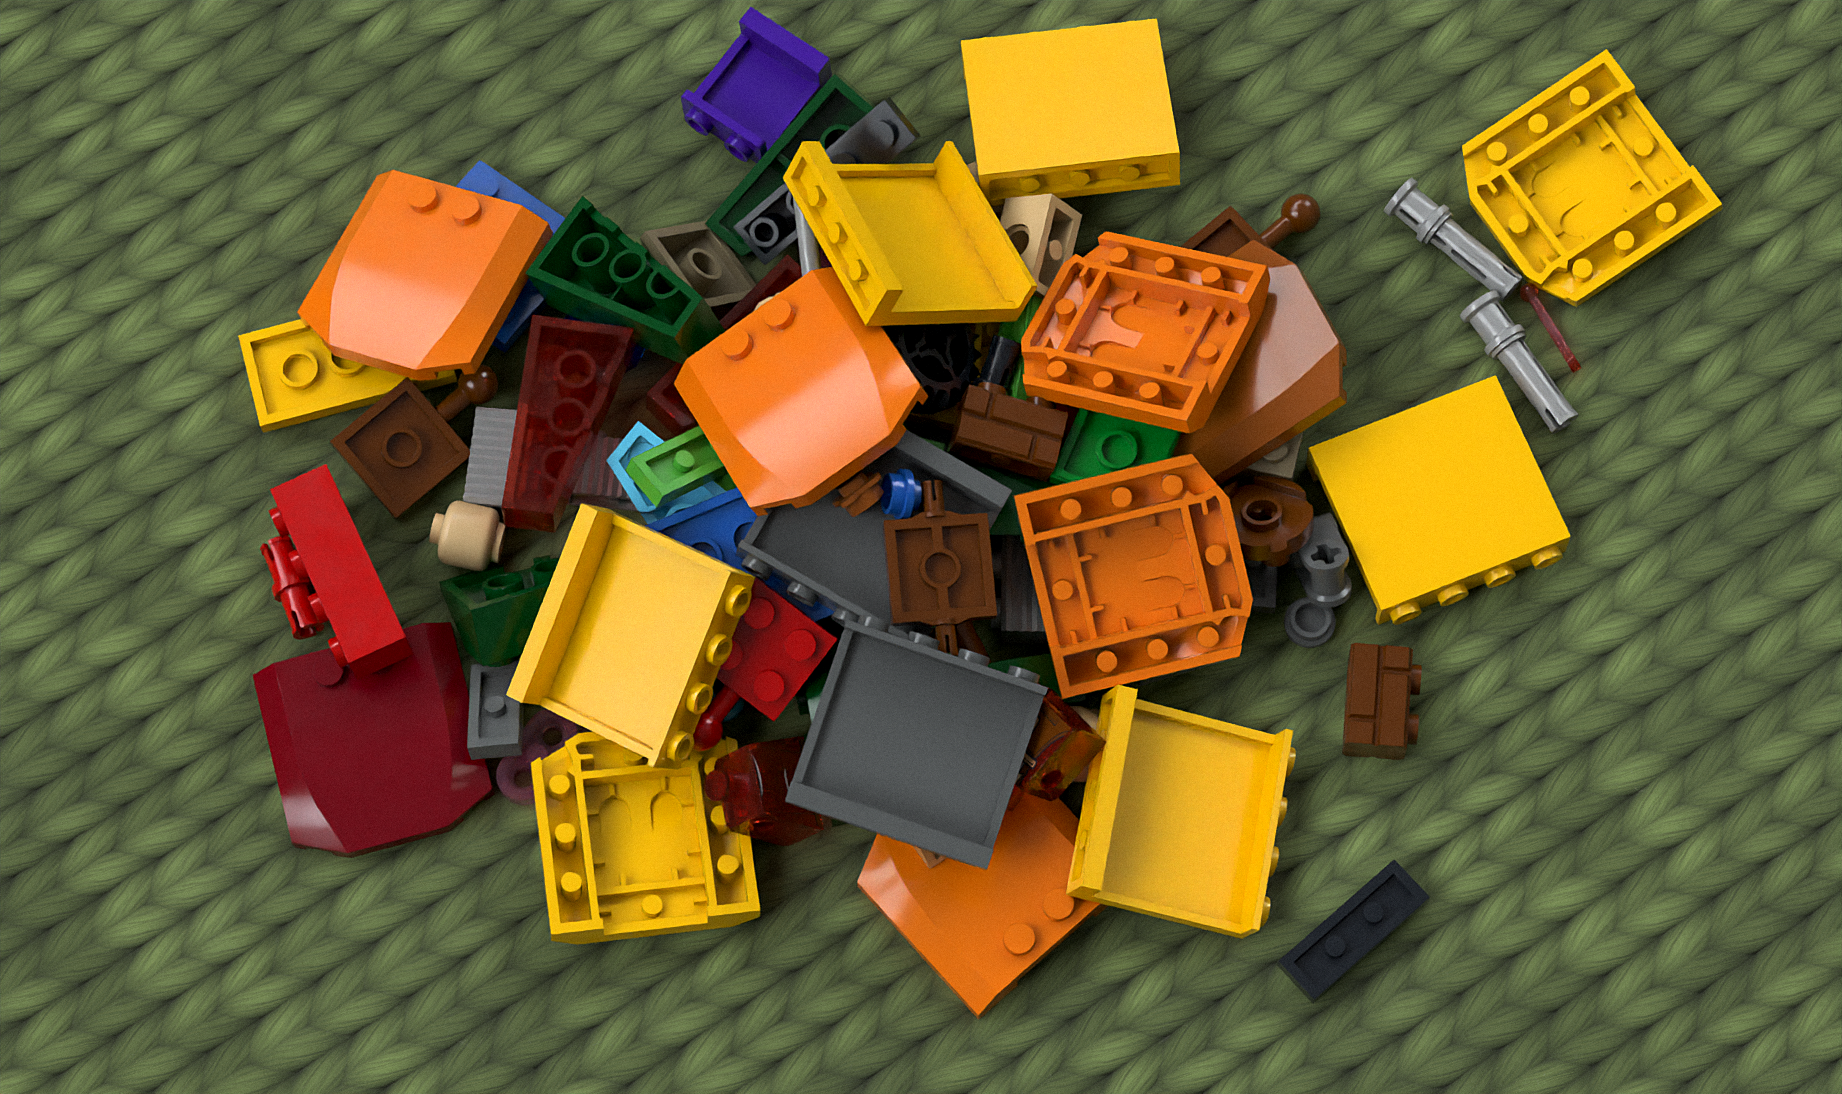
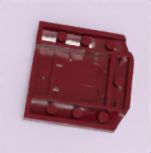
(374, 754)

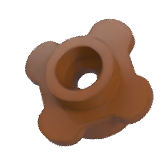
(859, 492)

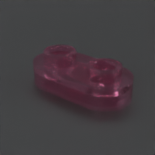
(533, 748)

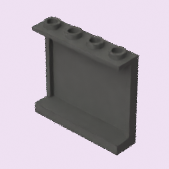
(842, 557)
(917, 742)

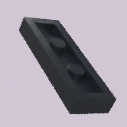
(1353, 931)

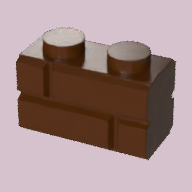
(1008, 431)
(1379, 701)

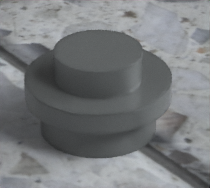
(1308, 623)

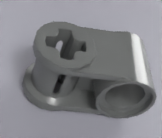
(1322, 564)

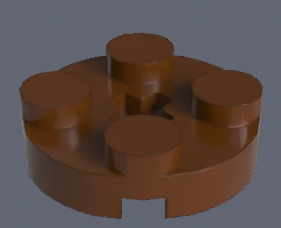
(1289, 523)

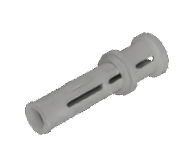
(1435, 226)
(1506, 343)

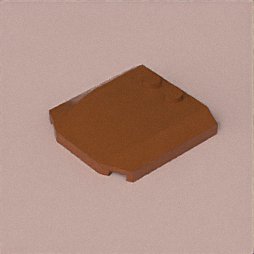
(1282, 379)

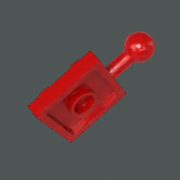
(768, 662)

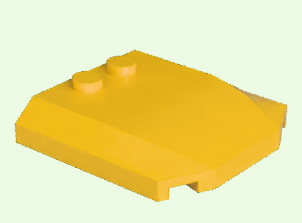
(1583, 183)
(637, 845)

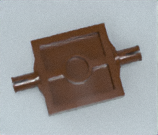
(939, 568)

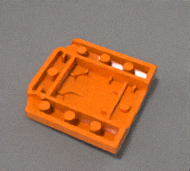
(423, 277)
(1143, 331)
(799, 394)
(1135, 573)
(987, 924)

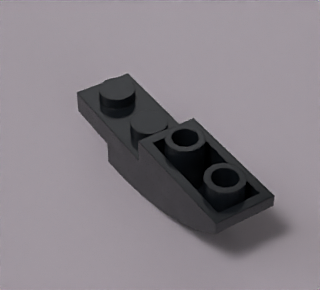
(872, 140)

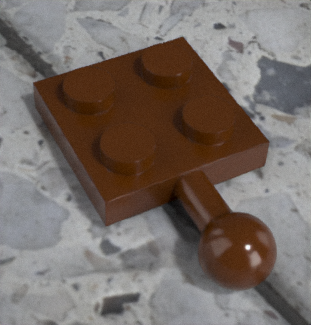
(1231, 232)
(406, 444)

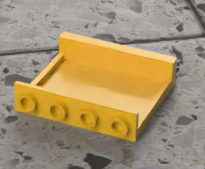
(1071, 111)
(911, 239)
(1440, 500)
(632, 635)
(1181, 816)

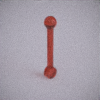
(1529, 293)

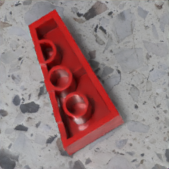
(340, 571)

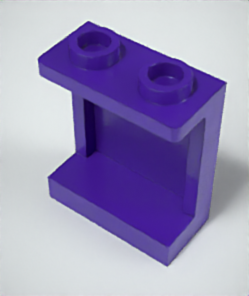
(756, 88)

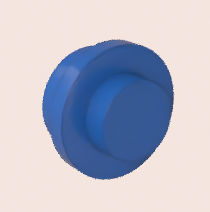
(901, 494)

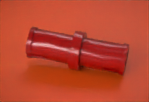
(289, 588)

